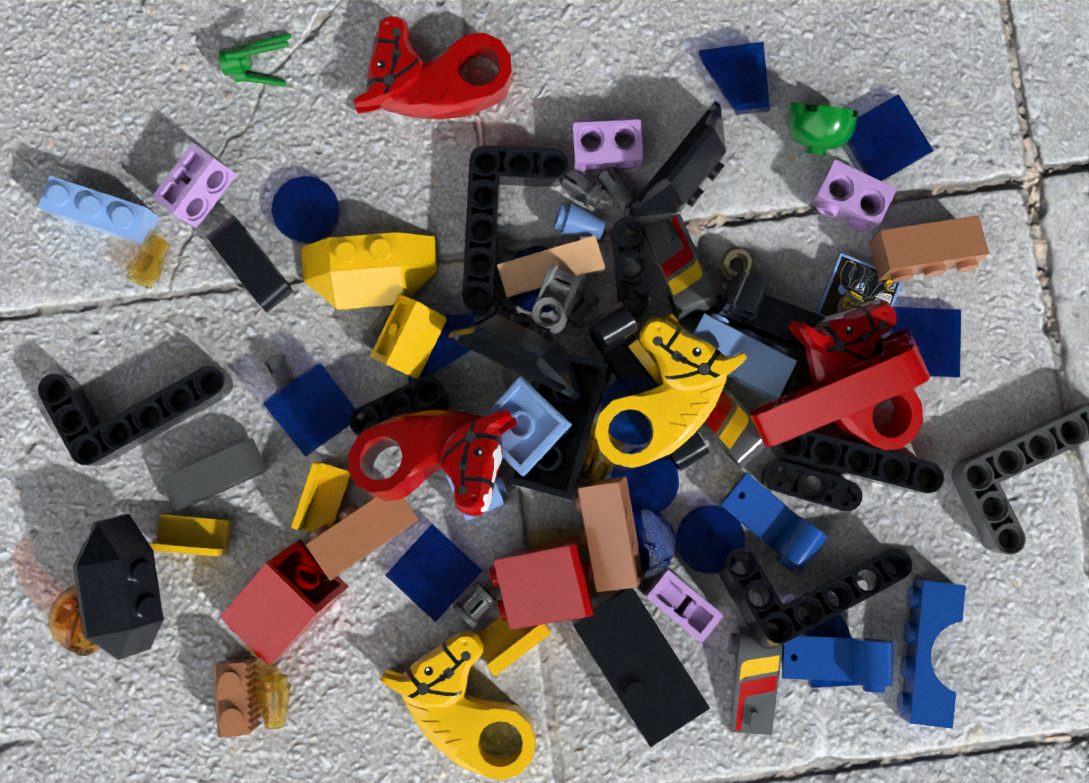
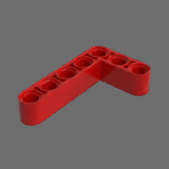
(844, 393)

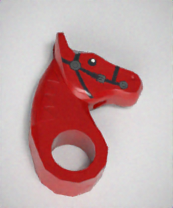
(432, 89)
(849, 340)
(431, 440)

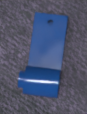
(774, 523)
(840, 659)

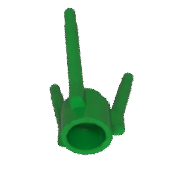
(238, 59)

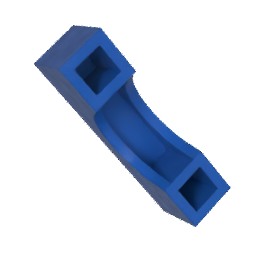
(932, 609)

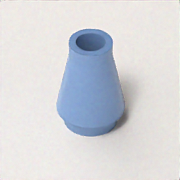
(578, 222)

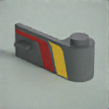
(681, 268)
(734, 429)
(754, 682)

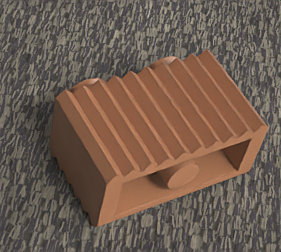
(236, 697)

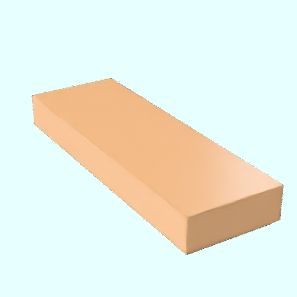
(528, 272)

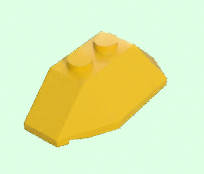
(369, 268)

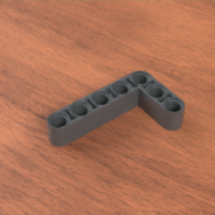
(1019, 459)

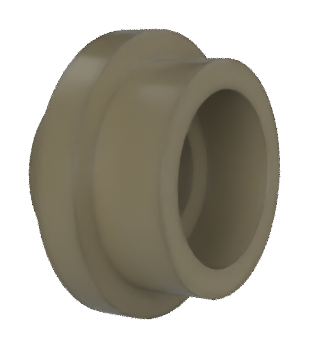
(735, 254)

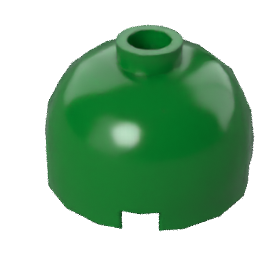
(820, 126)

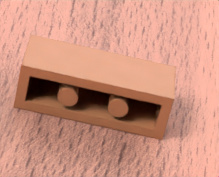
(929, 249)
(359, 533)
(610, 534)

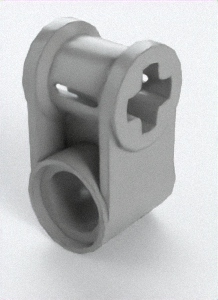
(557, 292)

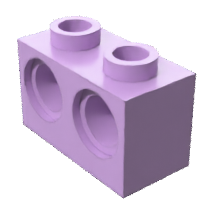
(608, 152)
(194, 185)
(855, 187)
(683, 605)

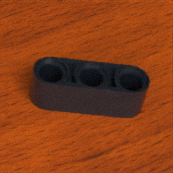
(250, 264)
(410, 395)

